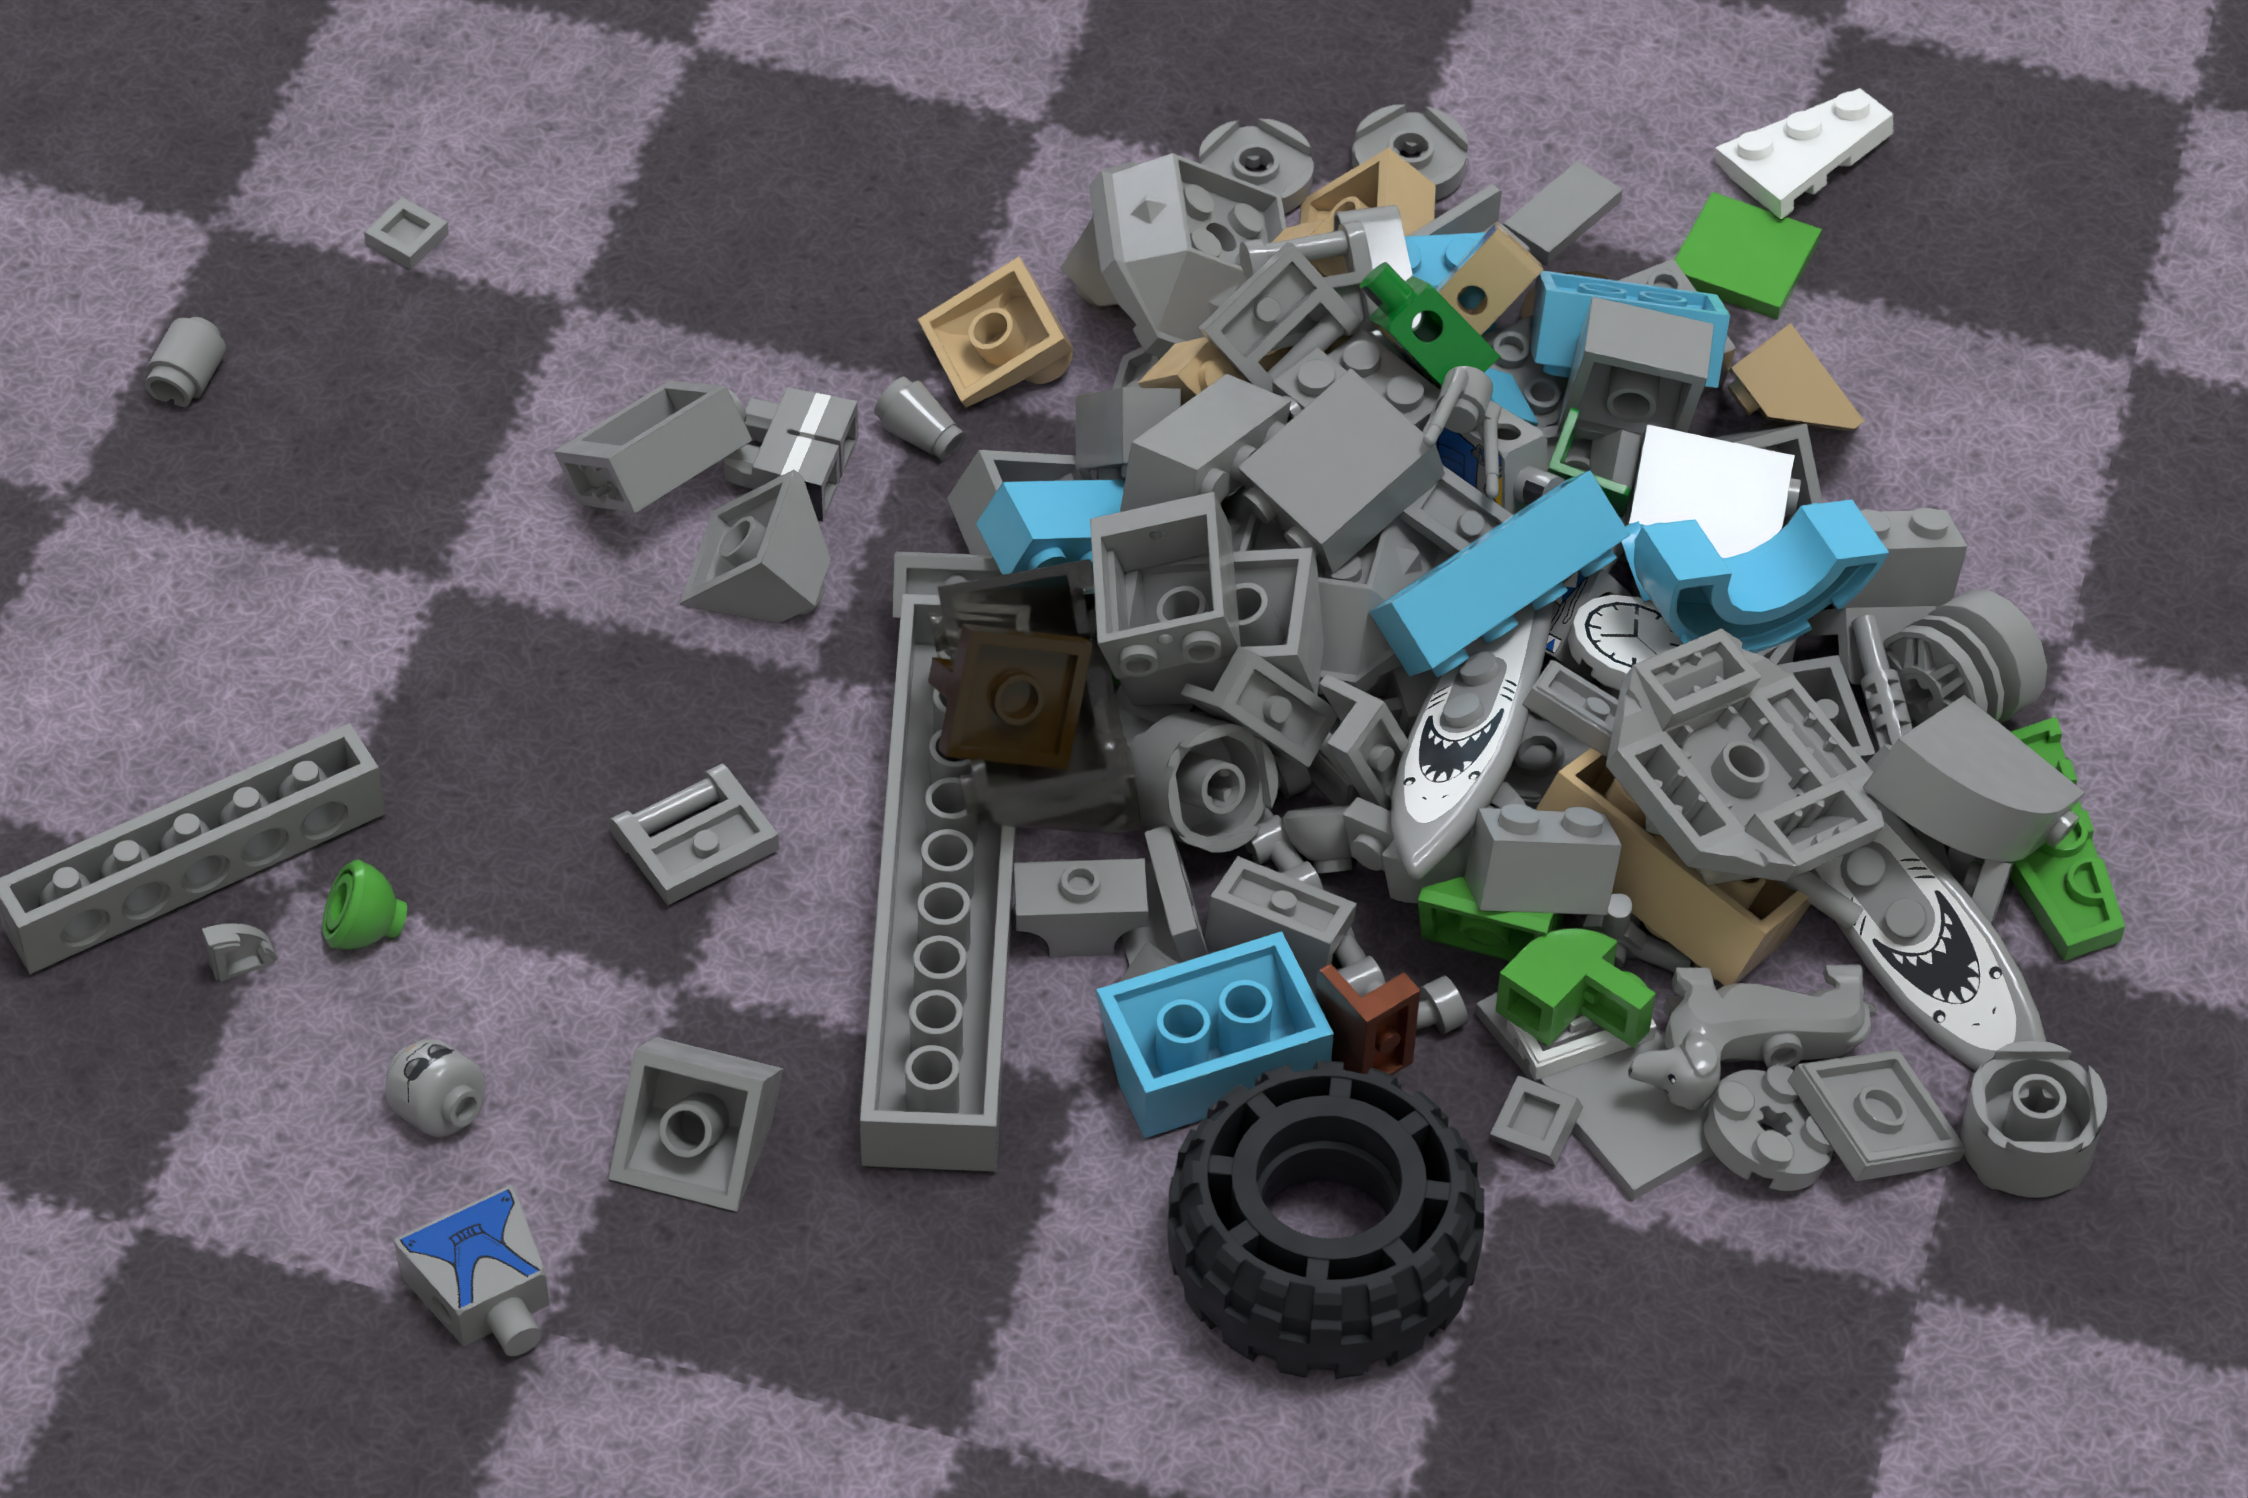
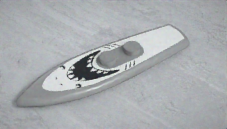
(1465, 741)
(1932, 946)

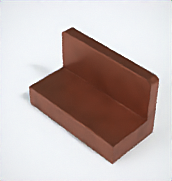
(1371, 1028)

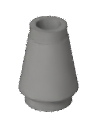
(918, 418)

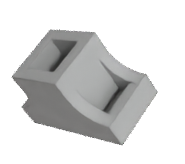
(1080, 903)

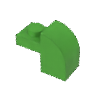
(1569, 976)

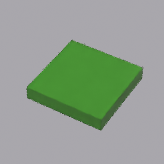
(1746, 254)

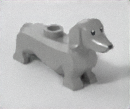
(1750, 1025)

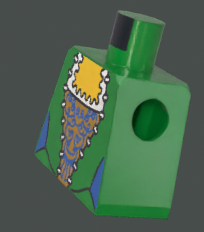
(1440, 338)

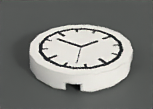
(1616, 634)

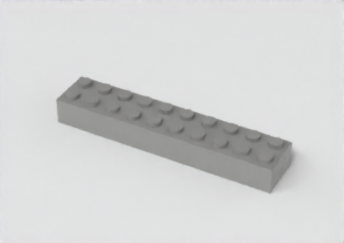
(937, 942)

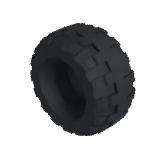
(1312, 1296)

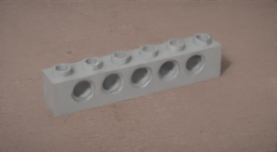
(189, 847)

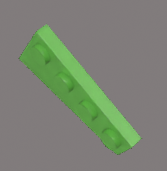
(2067, 883)

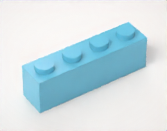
(1045, 521)
(1499, 575)

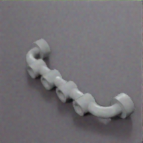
(1440, 999)

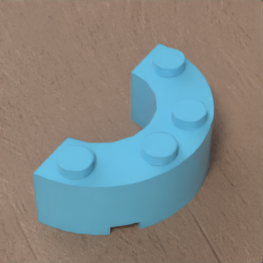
(1764, 593)

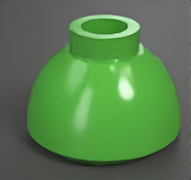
(361, 908)

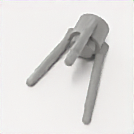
(1463, 406)

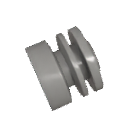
(1973, 649)

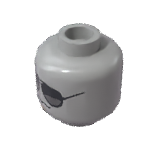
(432, 1085)

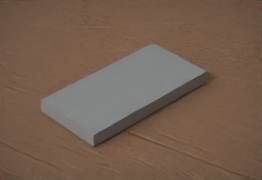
(1622, 1120)

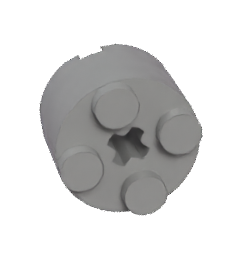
(1203, 780)
(2033, 1120)

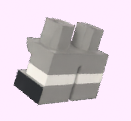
(799, 434)

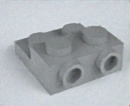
(1371, 361)

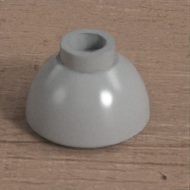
(1320, 836)

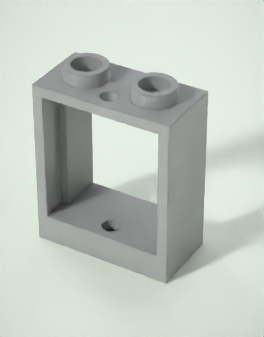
(654, 445)
(1127, 543)

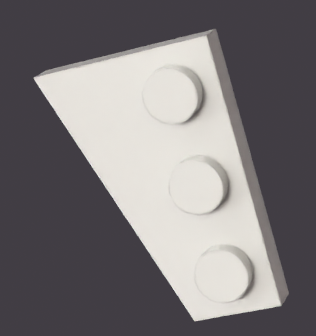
(1802, 149)

